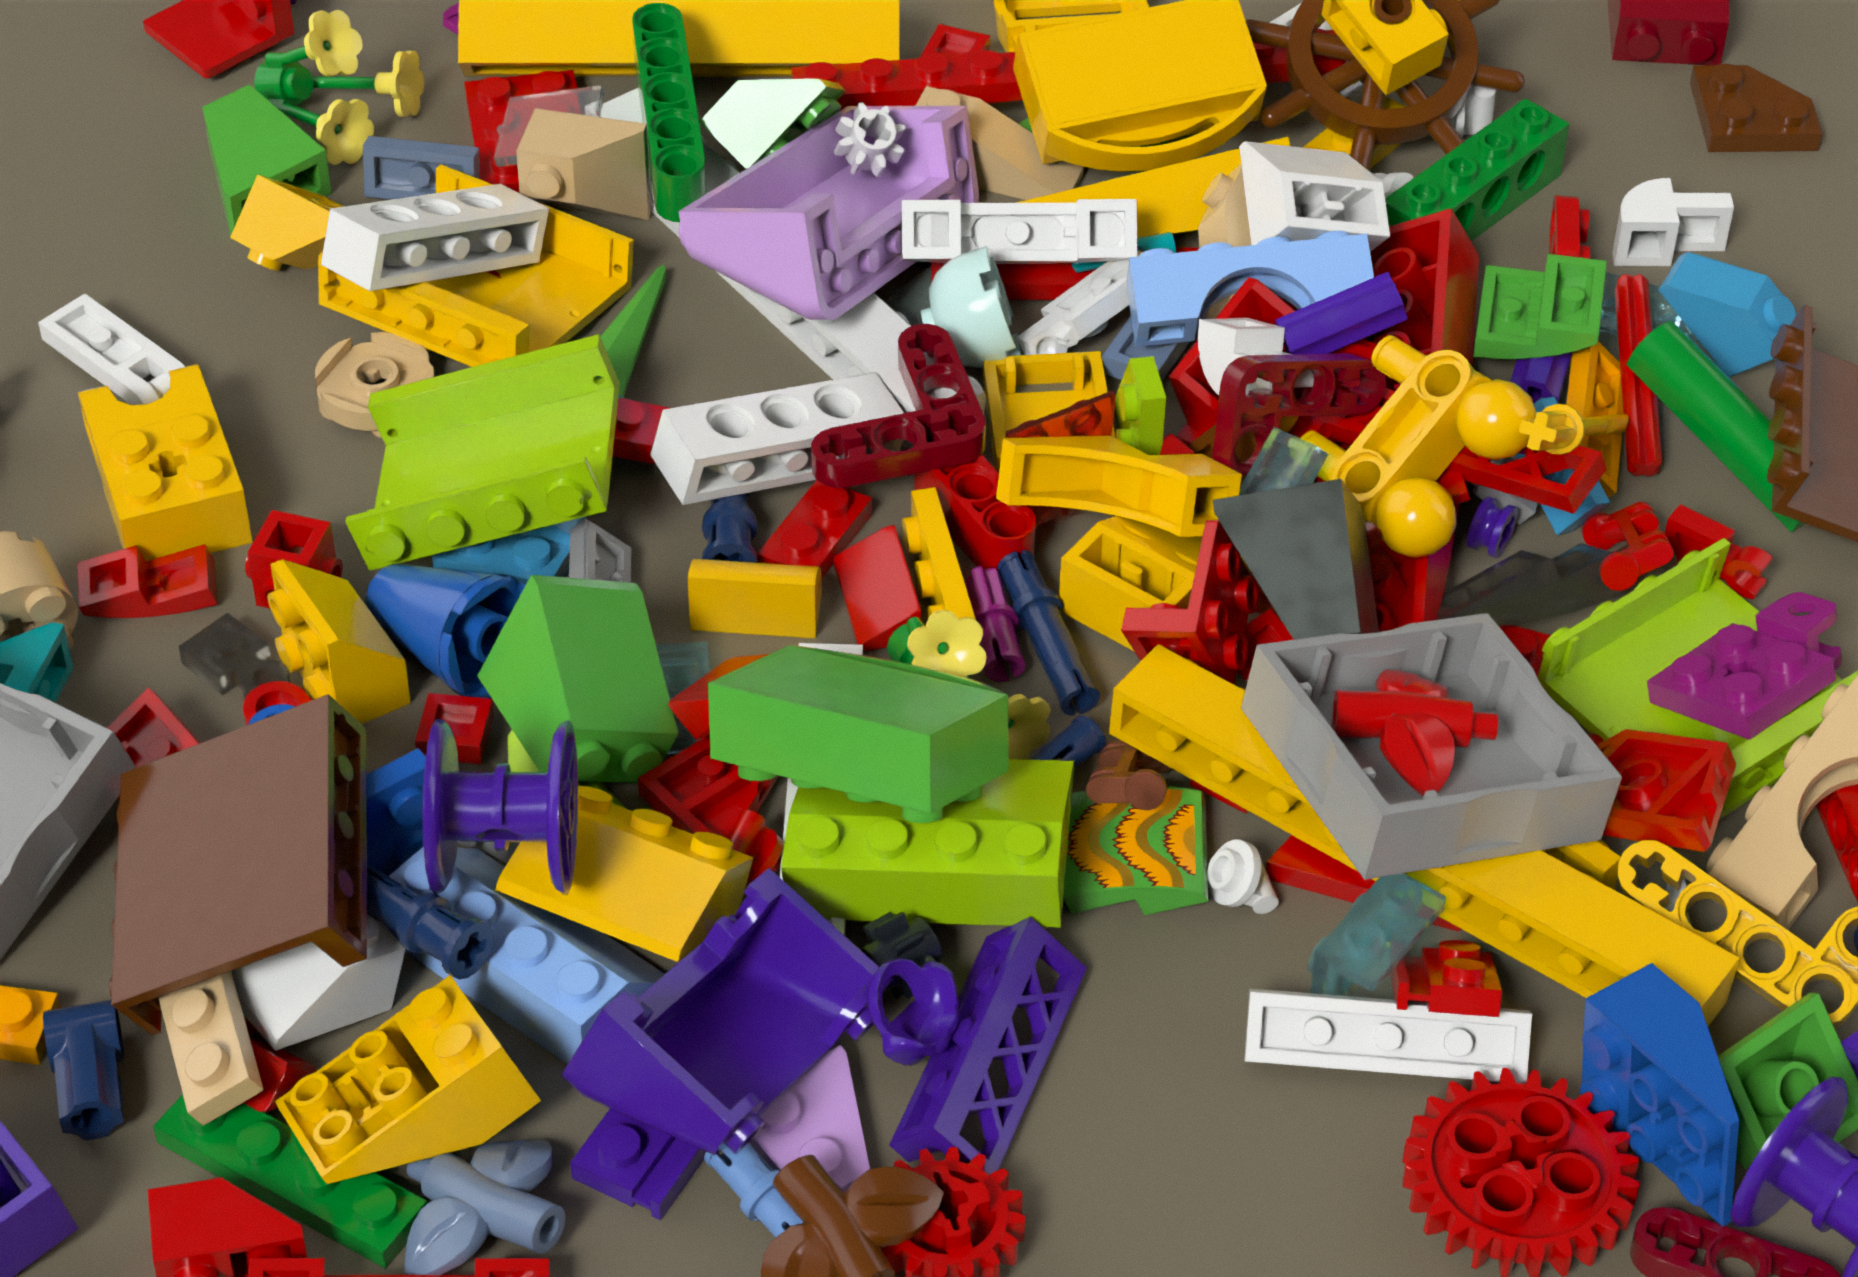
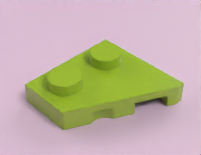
(1141, 406)

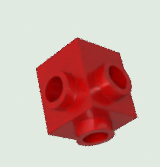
(292, 539)

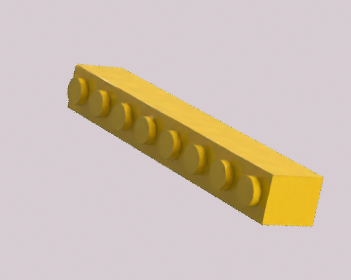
(720, 35)

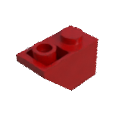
(215, 1229)

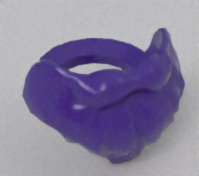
(926, 1022)

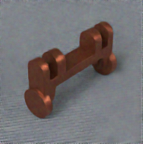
(1127, 777)

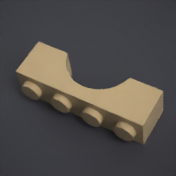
(1767, 856)

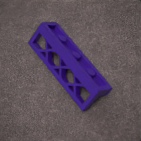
(986, 1008)

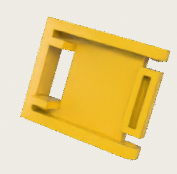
(1010, 409)

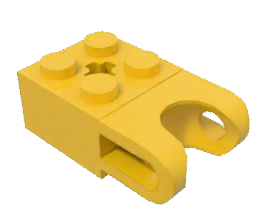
(167, 469)

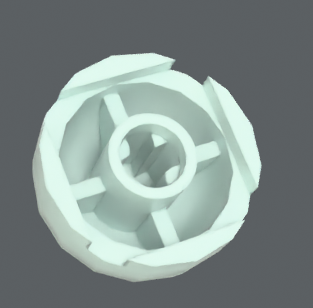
(973, 308)

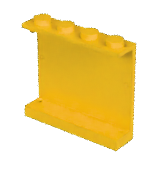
(492, 317)

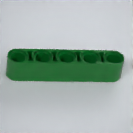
(668, 108)

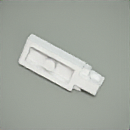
(1079, 311)

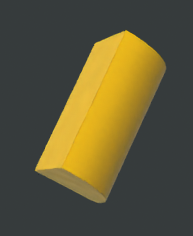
(754, 598)

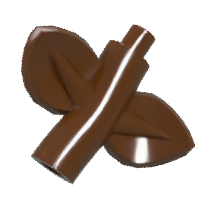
(848, 1228)

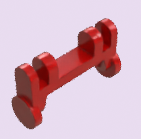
(1646, 545)

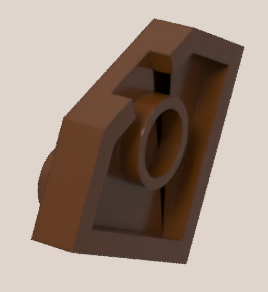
(1752, 111)

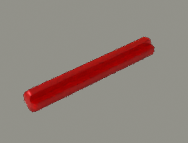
(1638, 400)

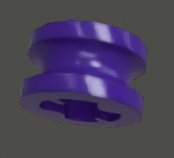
(1492, 527)

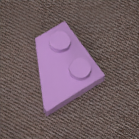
(819, 1120)

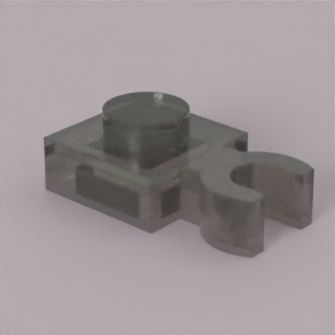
(231, 656)

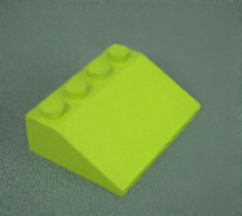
(974, 866)

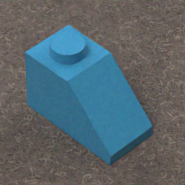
(1727, 309)

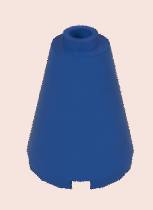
(444, 617)

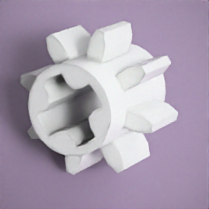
(878, 126)

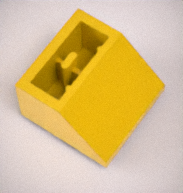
(336, 642)

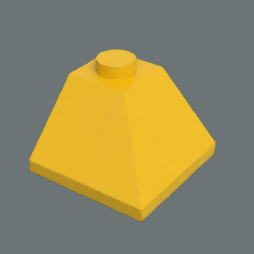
(283, 224)

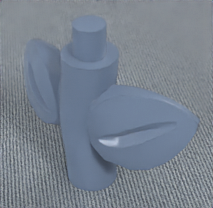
(480, 1201)

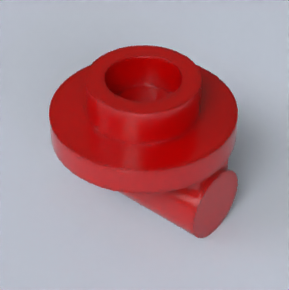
(758, 841)

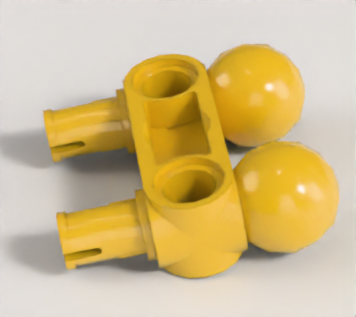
(1418, 436)

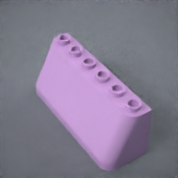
(814, 230)

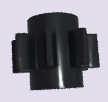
(898, 938)

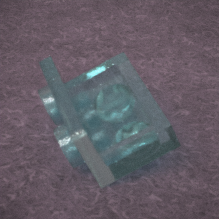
(1374, 935)

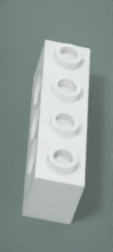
(433, 236)
(761, 437)

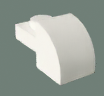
(1658, 222)
(1229, 338)

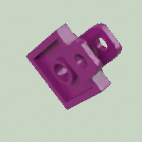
(1753, 677)

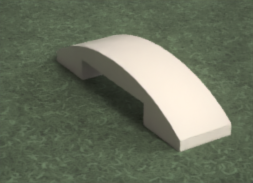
(1020, 231)

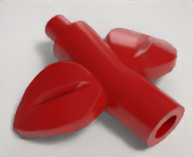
(1414, 725)

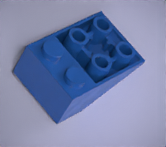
(1663, 1080)

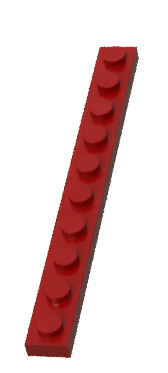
(979, 75)

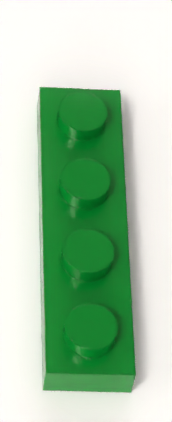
(270, 1164)

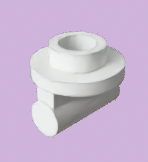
(1475, 112)
(1240, 878)

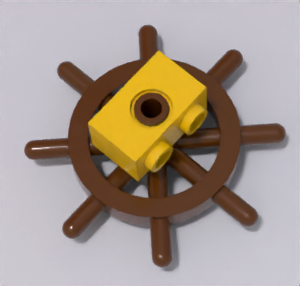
(1386, 51)

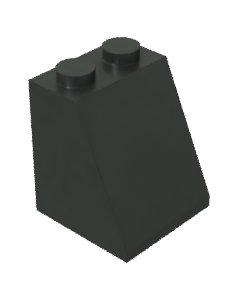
(1307, 555)

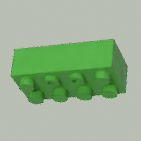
(861, 728)

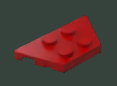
(1668, 787)

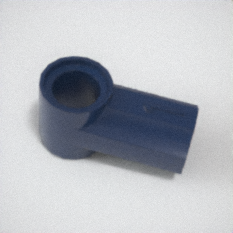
(84, 1055)

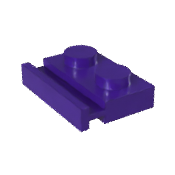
(635, 1163)

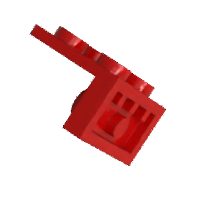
(220, 32)
(1216, 616)

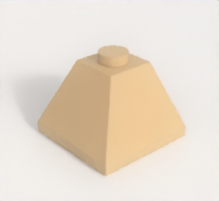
(585, 164)

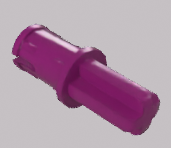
(997, 622)

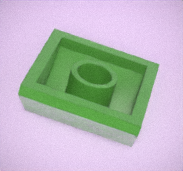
(1780, 1066)

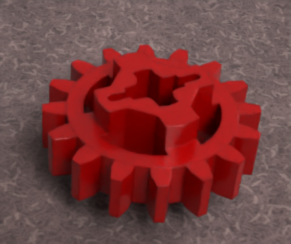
(958, 1234)

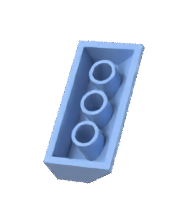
(543, 968)

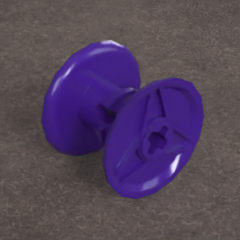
(499, 807)
(1808, 1167)

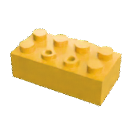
(1140, 83)

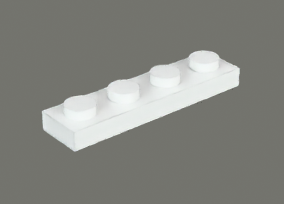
(1380, 1038)

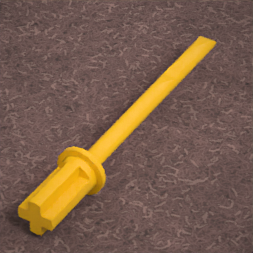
(1562, 428)

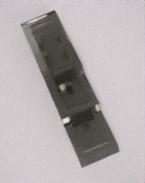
(1537, 586)

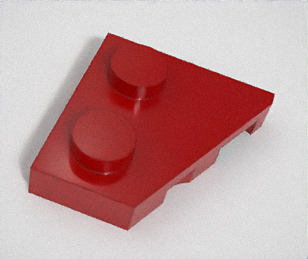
(701, 791)

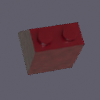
(1668, 30)

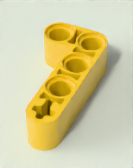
(1743, 926)

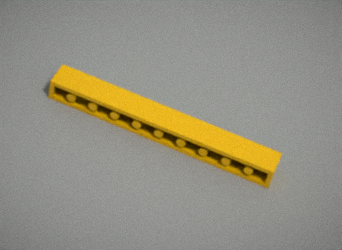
(1517, 902)

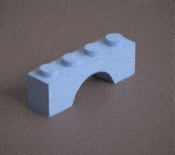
(1177, 289)

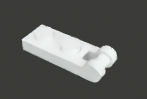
(109, 350)

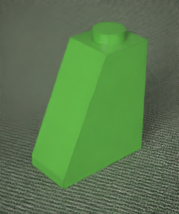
(256, 138)

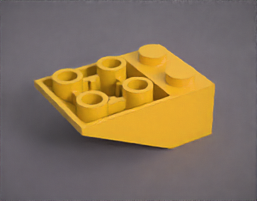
(1125, 567)
(408, 1090)

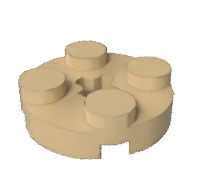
(347, 368)

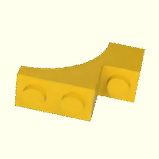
(1115, 480)

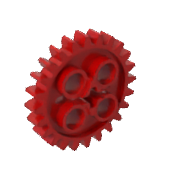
(1520, 1173)

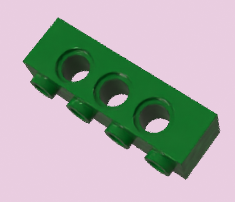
(1488, 171)

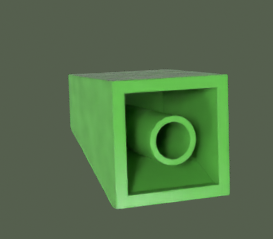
(589, 659)

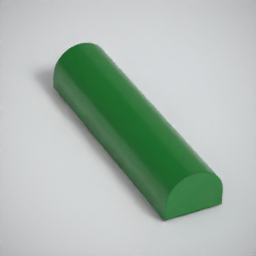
(1709, 407)

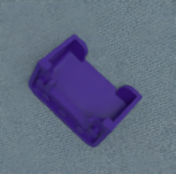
(729, 1022)

